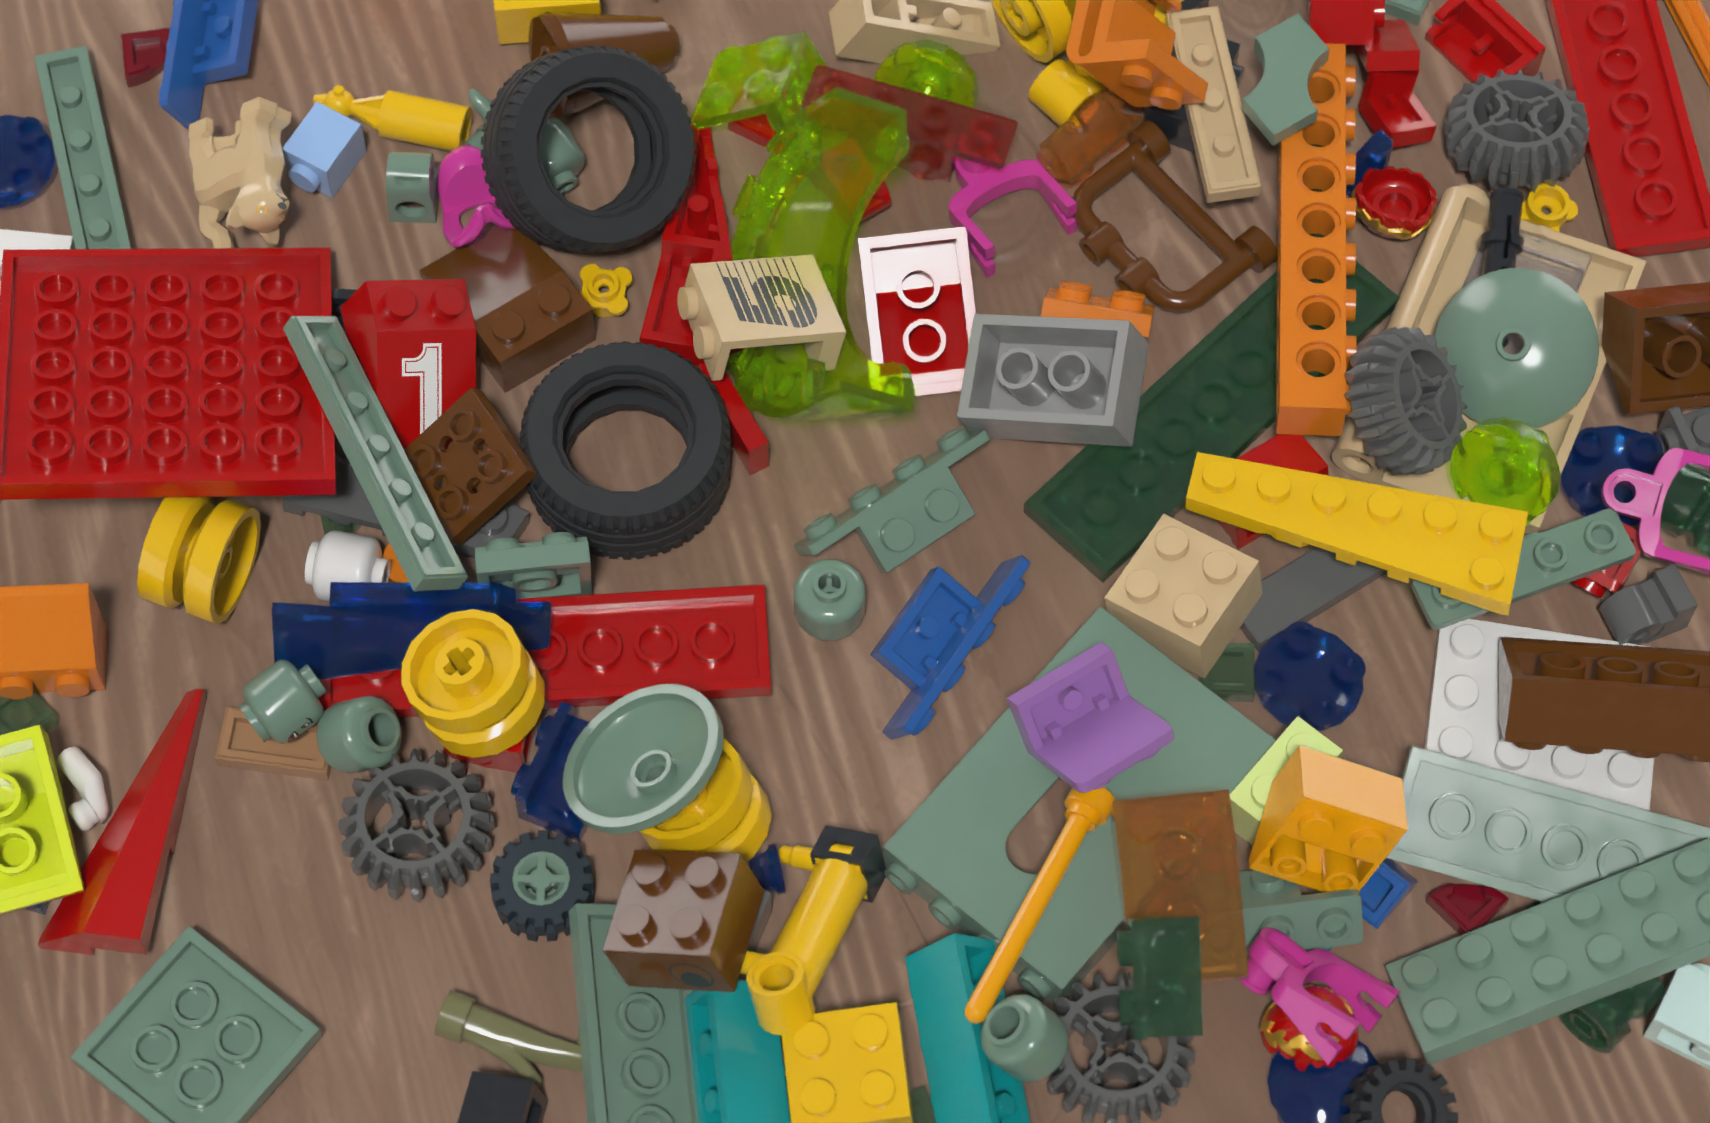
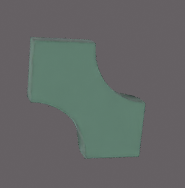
(1289, 59)

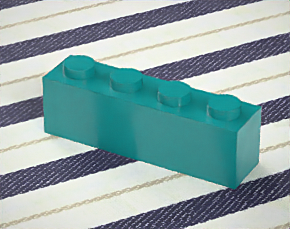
(734, 1060)
(959, 1074)

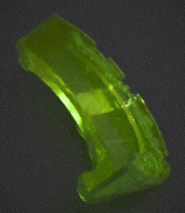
(811, 203)

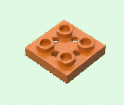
(1076, 301)

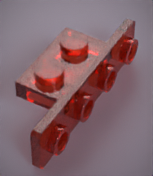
(935, 126)

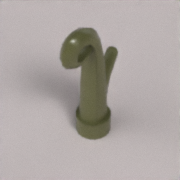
(505, 1038)

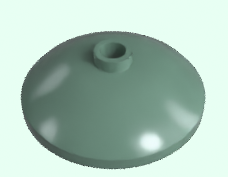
(1557, 351)
(643, 759)

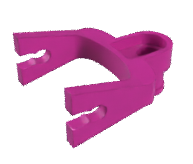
(985, 183)
(1647, 505)
(1282, 960)

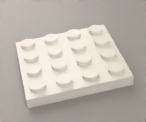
(1467, 725)

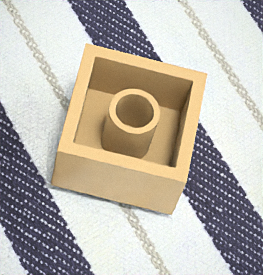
(1186, 594)

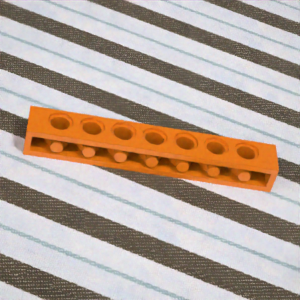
(1303, 401)

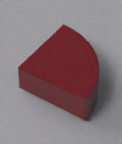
(144, 55)
(1466, 905)

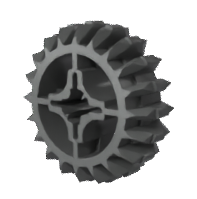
(1516, 130)
(1405, 400)
(449, 794)
(1131, 1067)

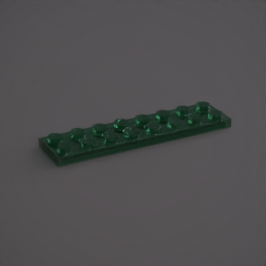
(1206, 403)

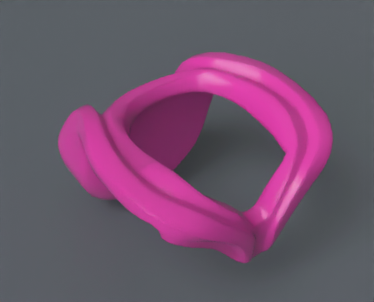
(462, 188)

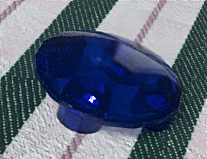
(25, 159)
(1600, 453)
(1309, 677)
(1315, 1092)

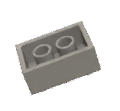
(1053, 379)

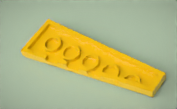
(1416, 535)

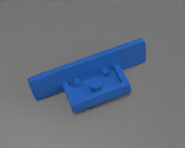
(204, 46)
(936, 634)

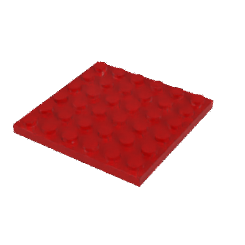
(160, 374)

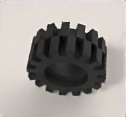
(1401, 1077)

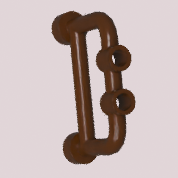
(1103, 241)

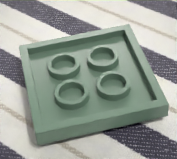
(196, 1039)

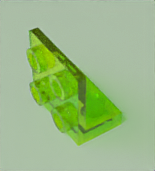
(758, 80)

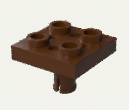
(494, 471)

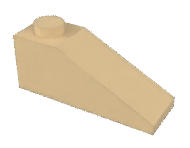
(874, 27)

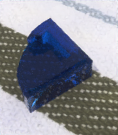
(1372, 154)

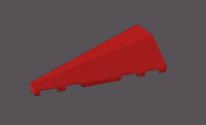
(691, 236)
(131, 855)

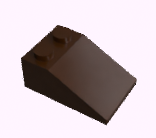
(520, 304)

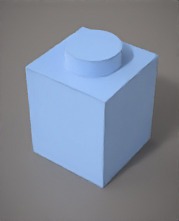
(324, 150)

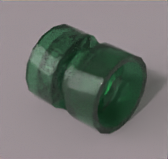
(1688, 507)
(1606, 1020)

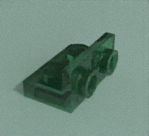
(1162, 976)

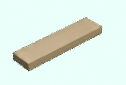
(1218, 123)

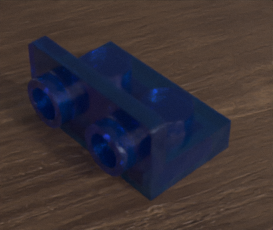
(540, 785)

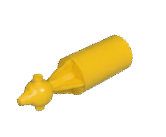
(406, 117)

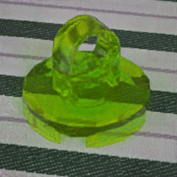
(930, 70)
(1506, 466)

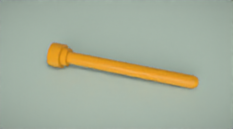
(1083, 814)

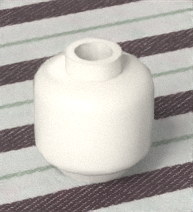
(344, 558)

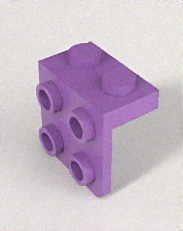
(1086, 721)

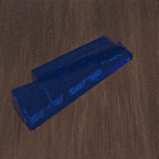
(376, 622)

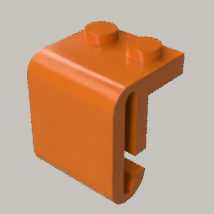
(1132, 52)

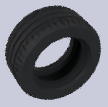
(660, 149)
(627, 379)

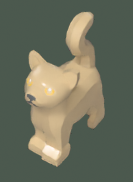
(240, 173)

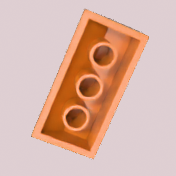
(51, 641)

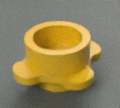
(1553, 199)
(611, 302)

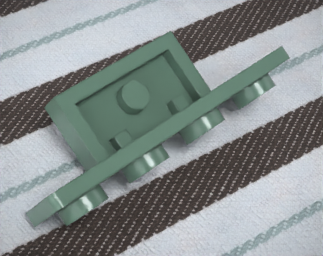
(905, 512)
(1544, 563)
(1309, 919)

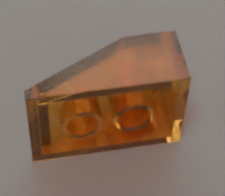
(1183, 861)

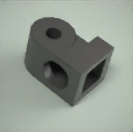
(1650, 608)

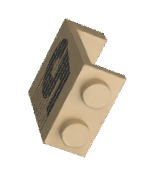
(760, 306)

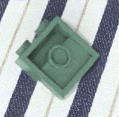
(537, 569)

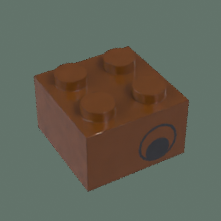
(684, 920)

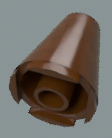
(641, 35)

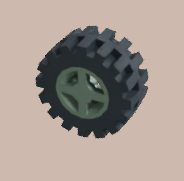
(538, 866)

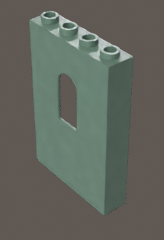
(958, 836)

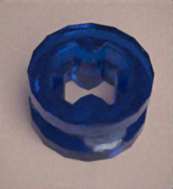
(768, 869)

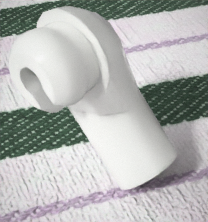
(90, 786)

